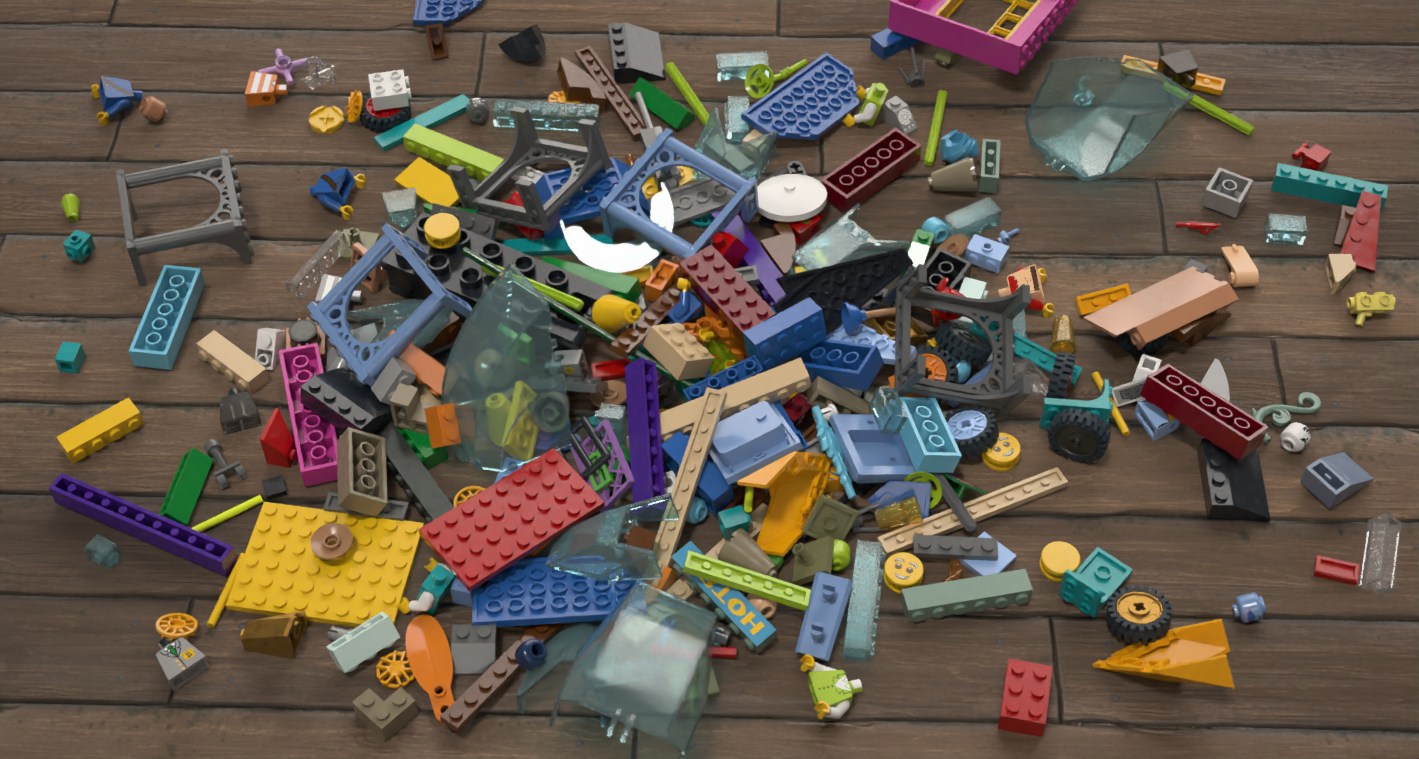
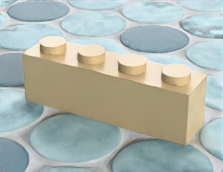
(232, 362)

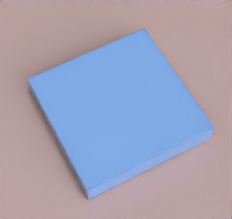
(987, 567)

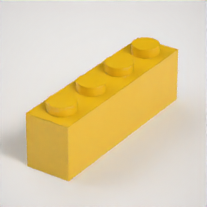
(100, 430)

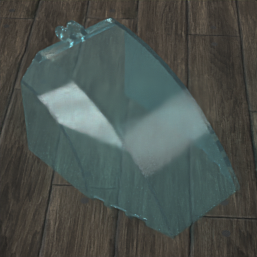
(1100, 113)
(507, 378)
(646, 666)

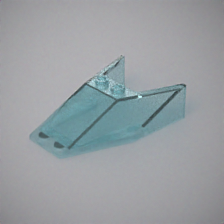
(843, 242)
(593, 545)

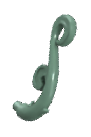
(1284, 410)

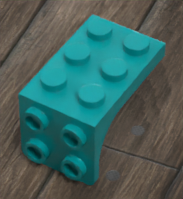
(1099, 406)
(1094, 582)

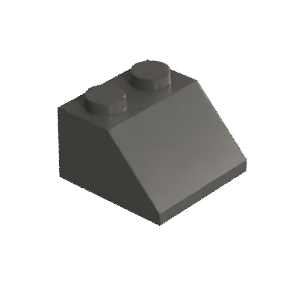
(473, 648)

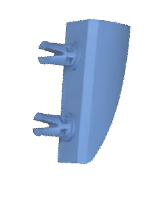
(823, 615)

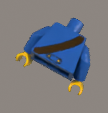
(115, 97)
(335, 188)
(688, 308)

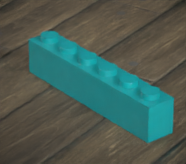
(1324, 186)

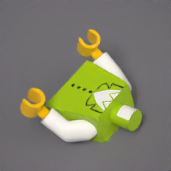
(872, 104)
(829, 688)

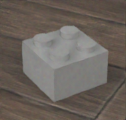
(1227, 192)

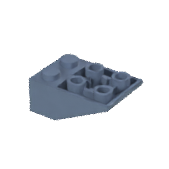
(1334, 478)

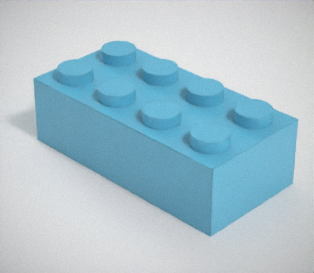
(928, 436)

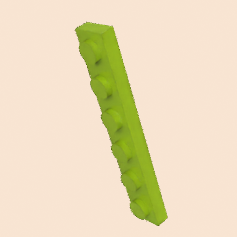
(746, 580)

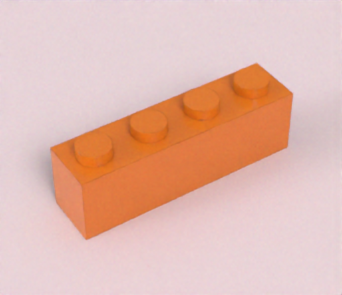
(425, 366)

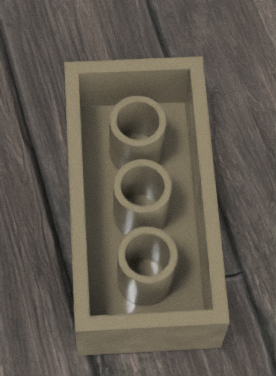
(361, 472)

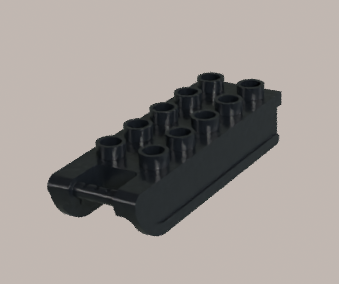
(468, 281)

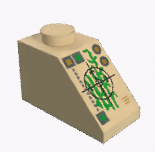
(1339, 270)

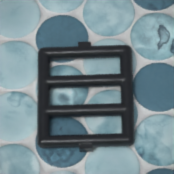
(597, 438)

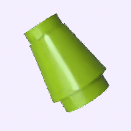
(71, 207)

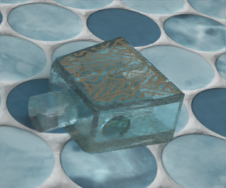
(401, 206)

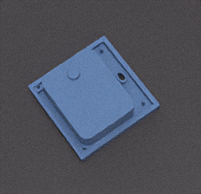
(751, 441)
(868, 452)

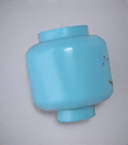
(938, 227)
(697, 511)

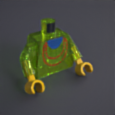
(722, 354)

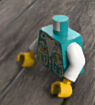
(432, 590)

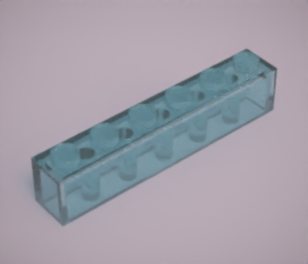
(546, 114)
(862, 601)

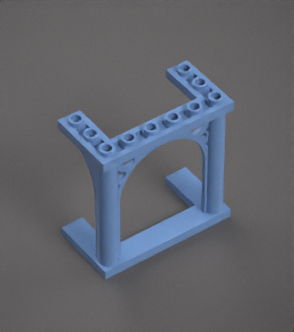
(665, 152)
(333, 314)

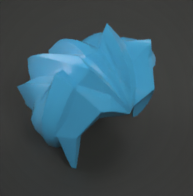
(957, 146)

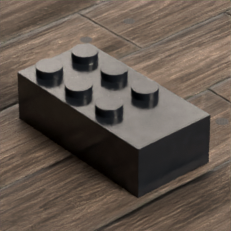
(939, 266)

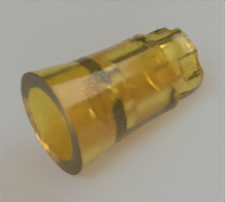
(1063, 335)
(900, 513)

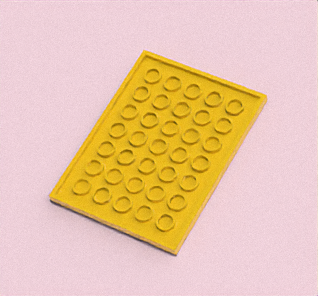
(287, 577)

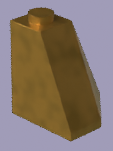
(275, 634)

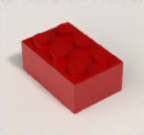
(1025, 697)

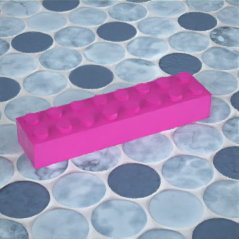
(313, 435)

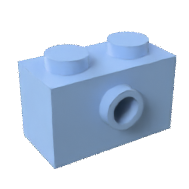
(986, 253)

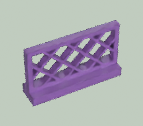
(623, 467)

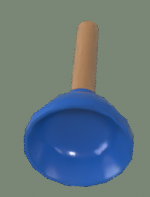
(853, 316)

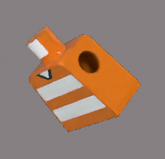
(264, 89)

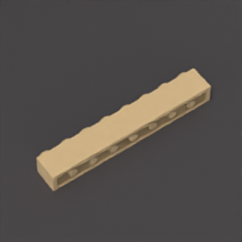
(766, 386)

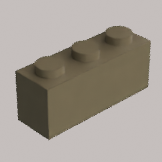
(824, 393)

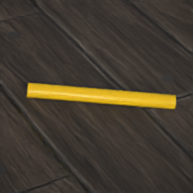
(1115, 412)
(225, 593)

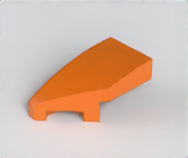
(667, 580)

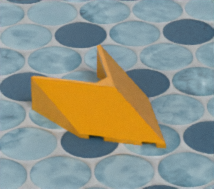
(794, 489)
(1182, 656)

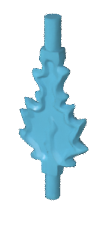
(834, 451)

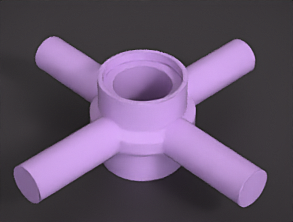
(284, 67)

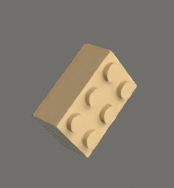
(678, 351)

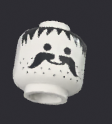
(1295, 437)

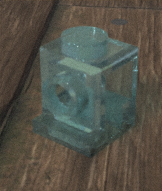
(102, 551)

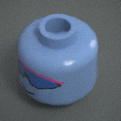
(1249, 607)

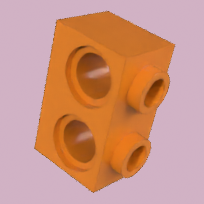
(661, 280)

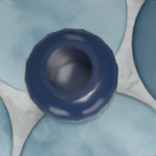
(531, 654)

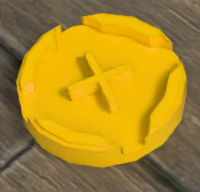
(326, 119)

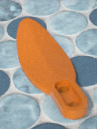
(431, 661)

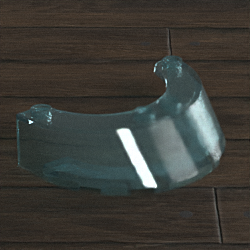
(625, 256)

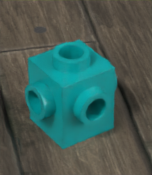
(78, 246)

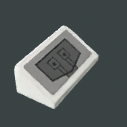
(1128, 392)

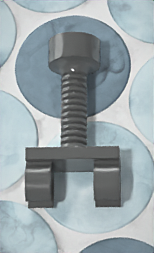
(214, 448)

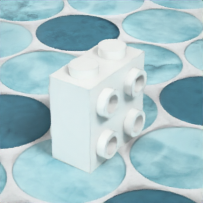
(389, 90)

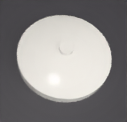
(791, 197)

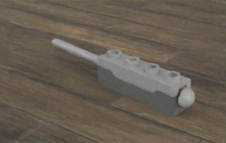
(647, 138)

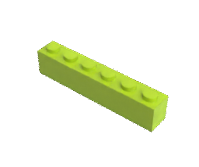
(450, 151)

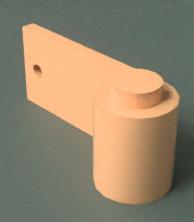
(1243, 270)

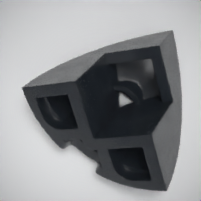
(525, 46)

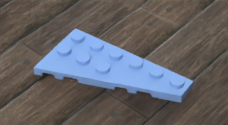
(869, 336)

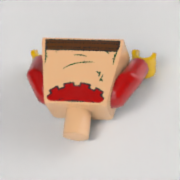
(1034, 278)

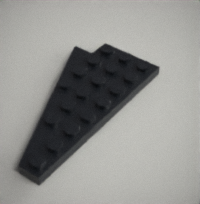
(842, 282)

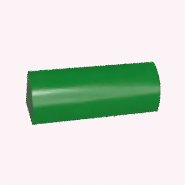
(663, 104)
(186, 486)

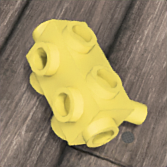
(1366, 305)

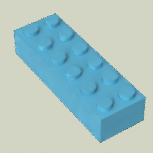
(167, 317)

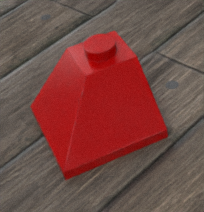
(278, 442)

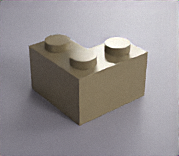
(408, 409)
(385, 716)

